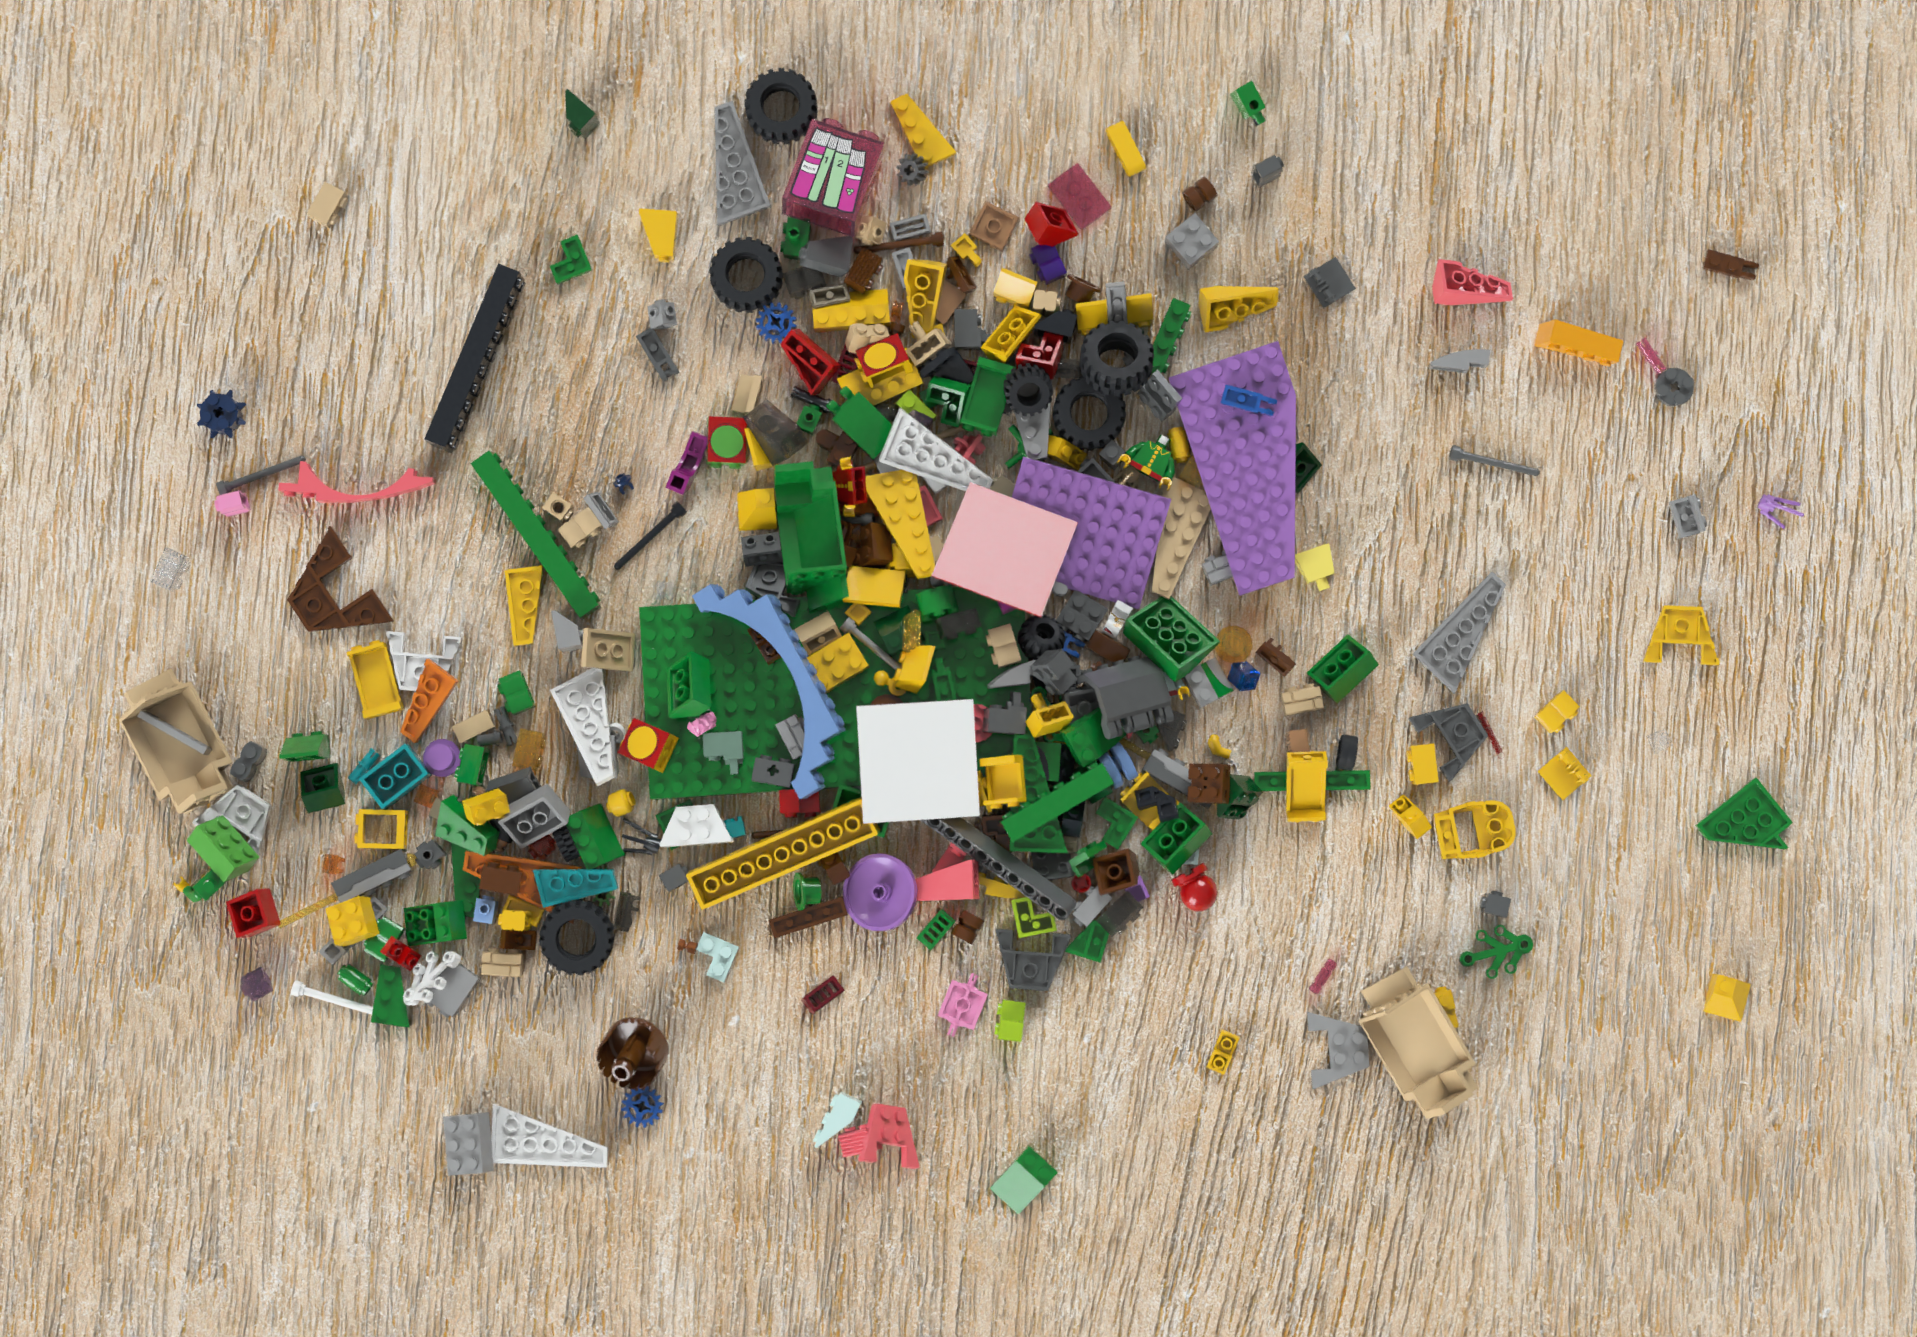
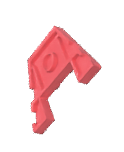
(890, 1127)

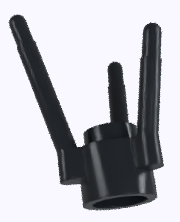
(651, 844)

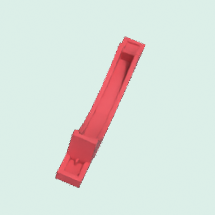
(311, 485)

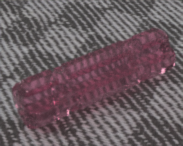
(1323, 976)

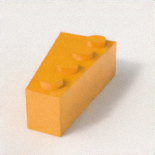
(1578, 342)

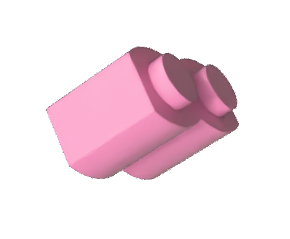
(232, 503)

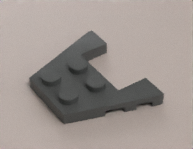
(770, 580)
(1459, 729)
(1031, 969)

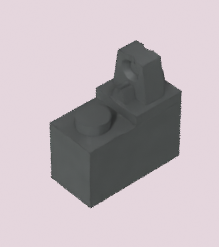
(966, 331)
(1008, 719)

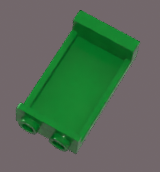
(986, 398)

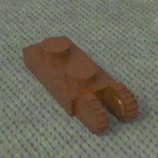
(1728, 265)

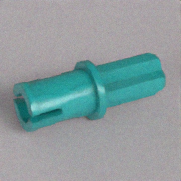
(363, 766)

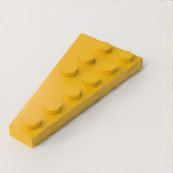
(901, 509)

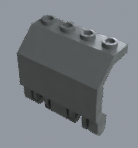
(1130, 694)

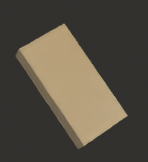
(473, 726)

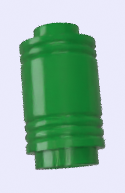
(355, 979)

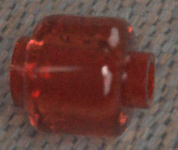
(542, 848)

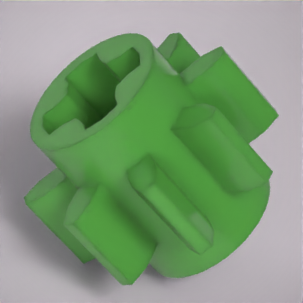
(609, 896)

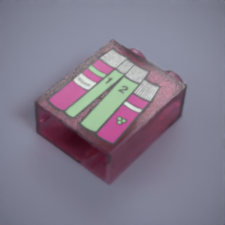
(833, 176)

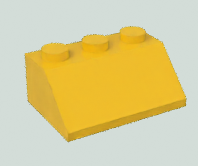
(1010, 334)

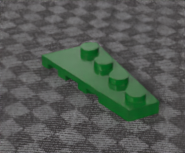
(465, 884)

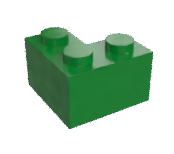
(951, 395)

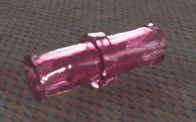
(1651, 356)

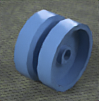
(1118, 763)

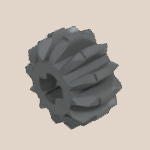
(905, 169)

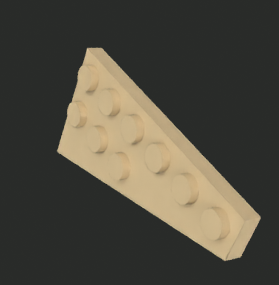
(1180, 531)

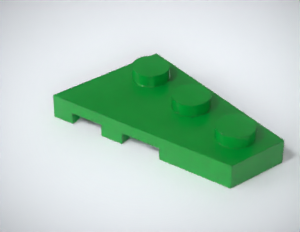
(388, 999)

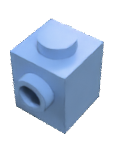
(485, 910)

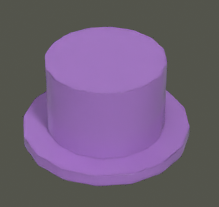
(441, 757)

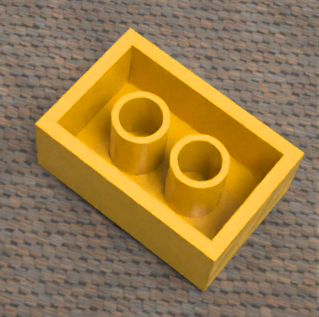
(838, 662)

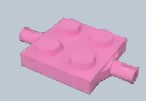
(962, 1004)

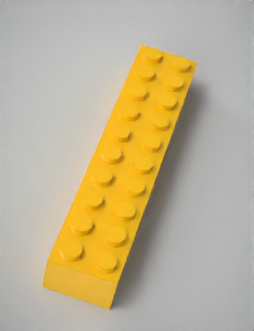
(780, 853)

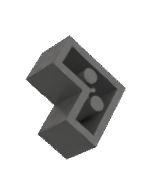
(1054, 671)

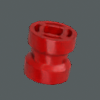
(1081, 884)

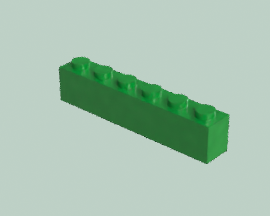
(1056, 802)

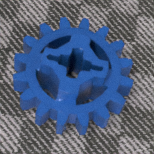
(781, 318)
(655, 1109)

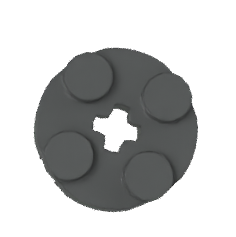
(1683, 381)

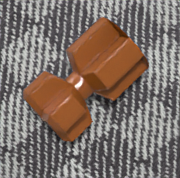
(690, 947)

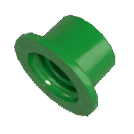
(806, 891)

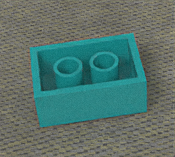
(395, 776)

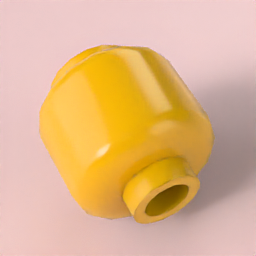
(620, 802)

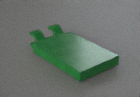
(861, 422)

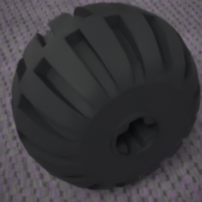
(1040, 635)

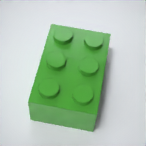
(223, 848)

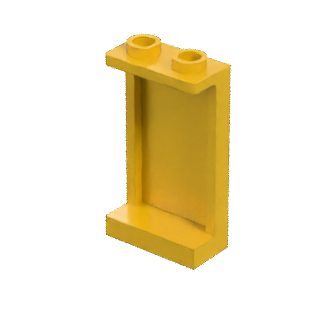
(375, 679)
(1306, 786)

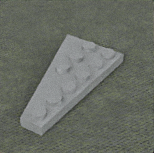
(737, 177)

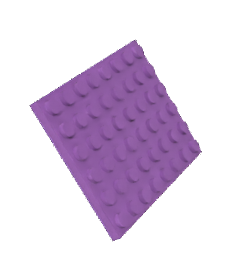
(1113, 534)

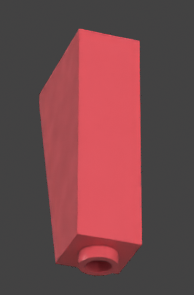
(950, 883)

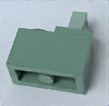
(725, 745)

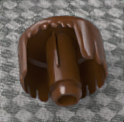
(632, 1053)

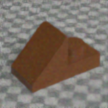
(518, 940)

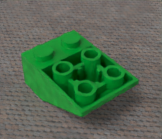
(435, 923)

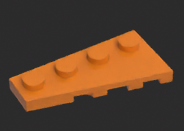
(432, 692)

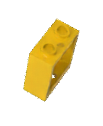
(401, 835)

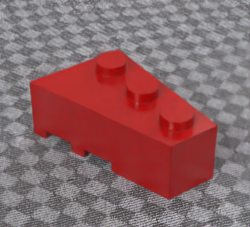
(810, 360)

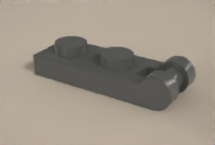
(657, 353)

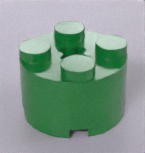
(937, 602)

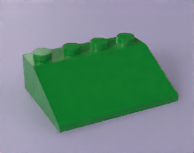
(1170, 637)

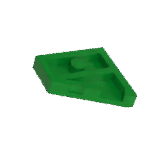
(1090, 942)

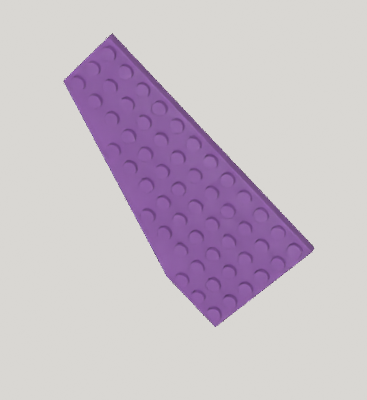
(1246, 461)

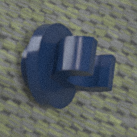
(622, 480)

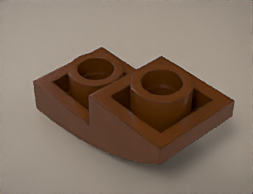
(765, 647)
(1107, 648)

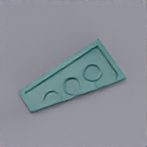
(565, 885)

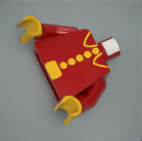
(850, 486)

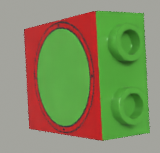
(726, 442)

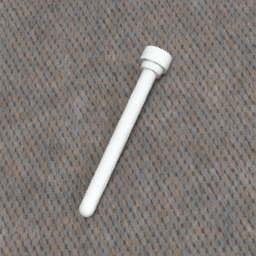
(299, 989)

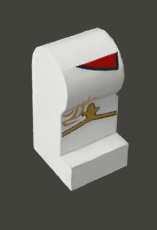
(1116, 619)

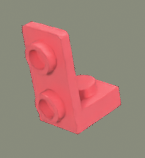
(951, 857)

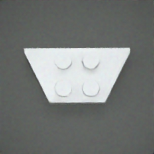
(695, 827)

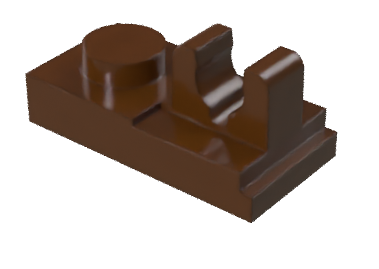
(958, 271)
(1275, 657)

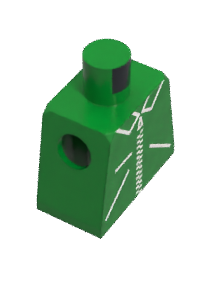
(1249, 95)

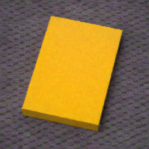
(875, 586)

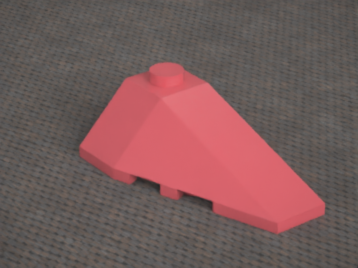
(1460, 285)

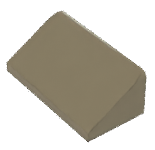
(829, 295)

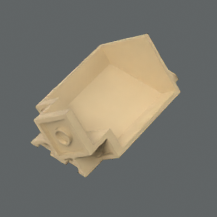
(170, 764)
(1418, 1043)

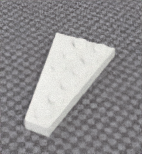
(921, 452)
(586, 715)
(532, 1142)

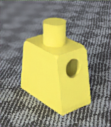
(1316, 565)

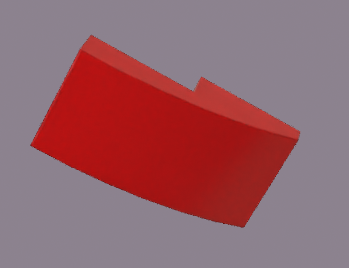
(401, 953)

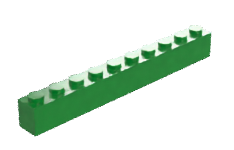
(536, 536)

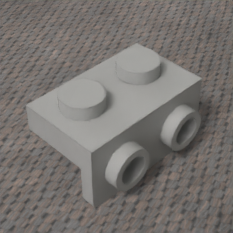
(1688, 516)

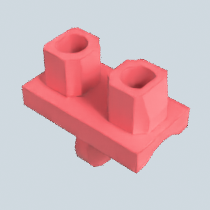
(968, 445)

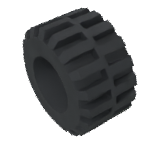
(1032, 403)

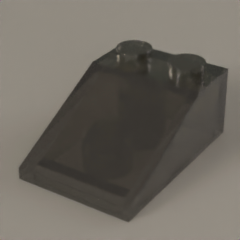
(775, 432)

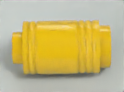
(1178, 444)

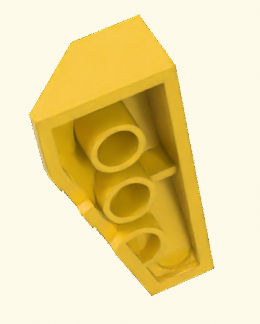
(924, 288)
(1229, 304)

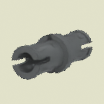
(506, 726)

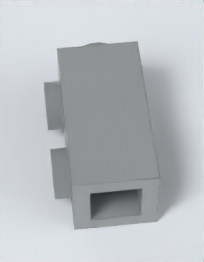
(1092, 905)

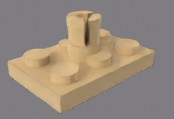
(608, 649)

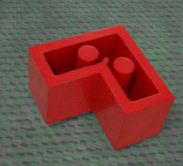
(1045, 356)
(791, 804)

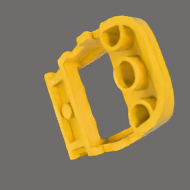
(1492, 825)

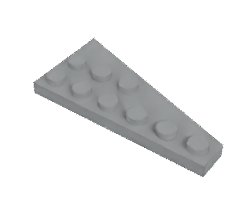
(1033, 429)
(1456, 639)

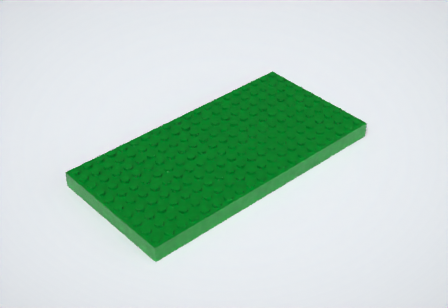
(757, 696)

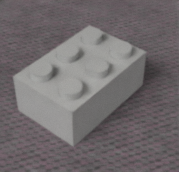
(535, 816)
(468, 1143)

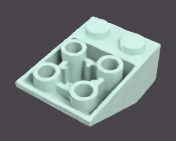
(841, 1115)

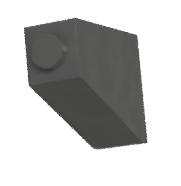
(828, 255)
(515, 784)

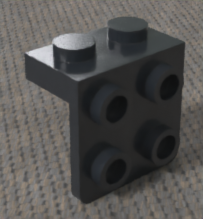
(949, 366)

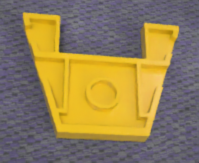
(1681, 626)

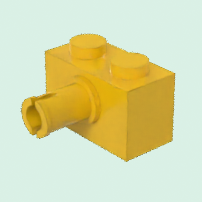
(1048, 718)

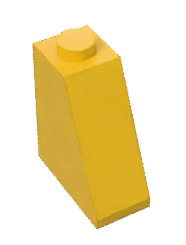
(661, 232)

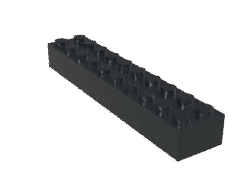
(475, 358)

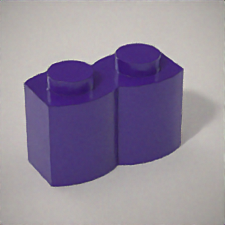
(1048, 263)

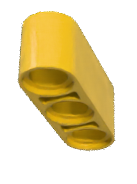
(1125, 148)

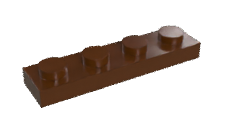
(808, 917)

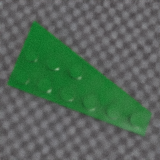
(1049, 835)

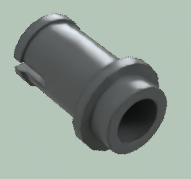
(490, 739)

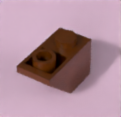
(835, 868)

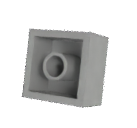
(1191, 241)

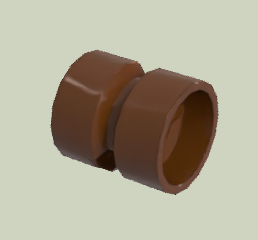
(1199, 194)
(967, 927)

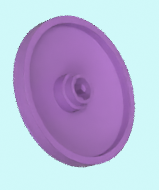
(880, 892)

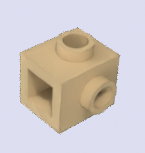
(870, 230)

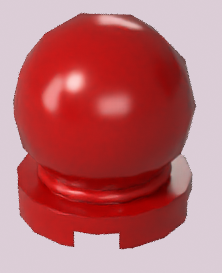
(1196, 889)

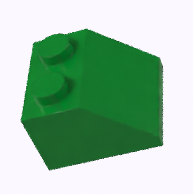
(472, 765)

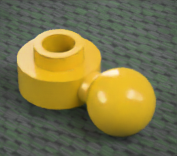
(882, 678)

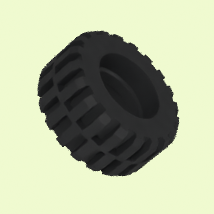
(775, 82)
(737, 251)
(1118, 337)
(1087, 438)
(577, 963)

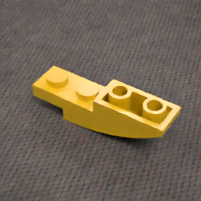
(997, 887)

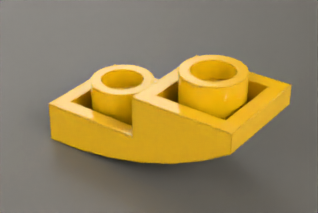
(1222, 1051)

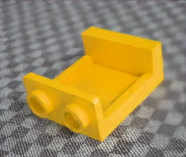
(1004, 780)

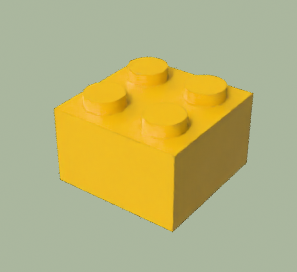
(352, 921)

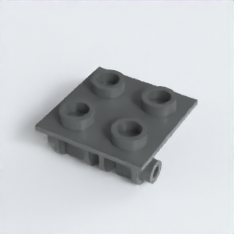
(1329, 282)
(1052, 865)

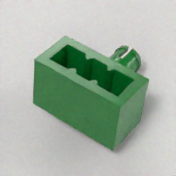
(796, 236)

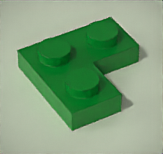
(576, 261)
(1120, 820)

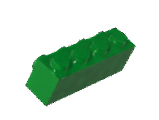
(1168, 333)

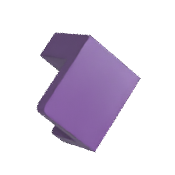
(1139, 891)

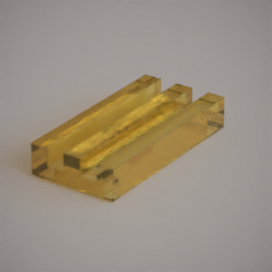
(911, 630)

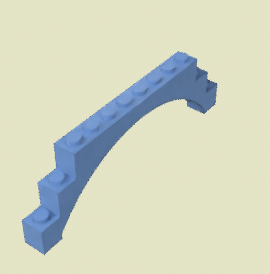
(820, 717)

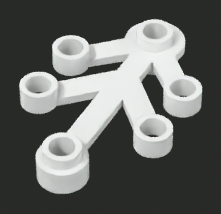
(413, 995)

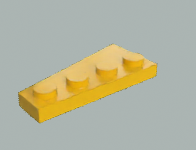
(920, 132)
(523, 599)

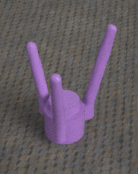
(1768, 503)

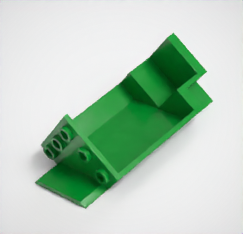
(810, 533)

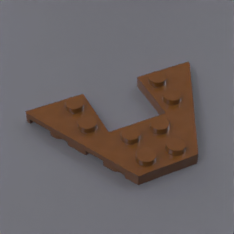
(316, 605)

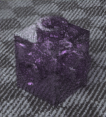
(256, 984)

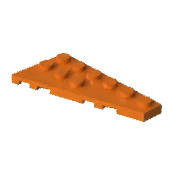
(528, 888)

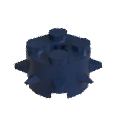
(221, 424)

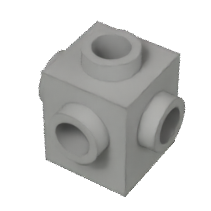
(662, 315)

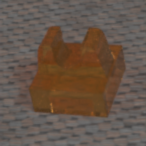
(426, 796)
(330, 864)

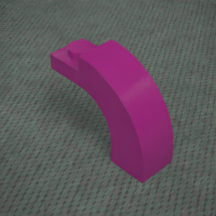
(689, 464)

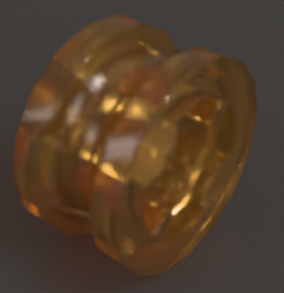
(897, 309)

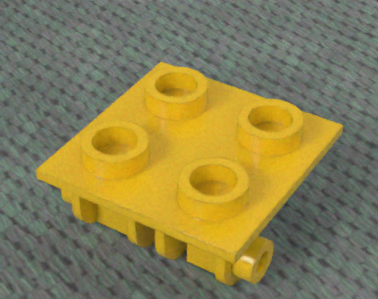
(1564, 773)

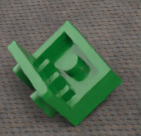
(1084, 860)

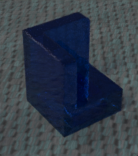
(1243, 676)

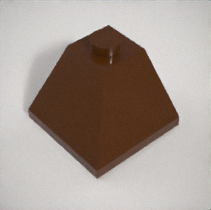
(1116, 871)

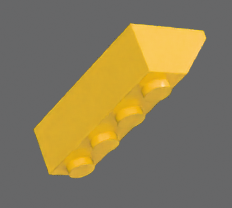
(864, 309)
(1095, 312)
(885, 384)

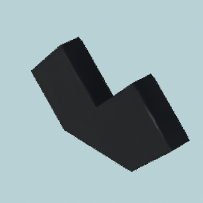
(1153, 797)

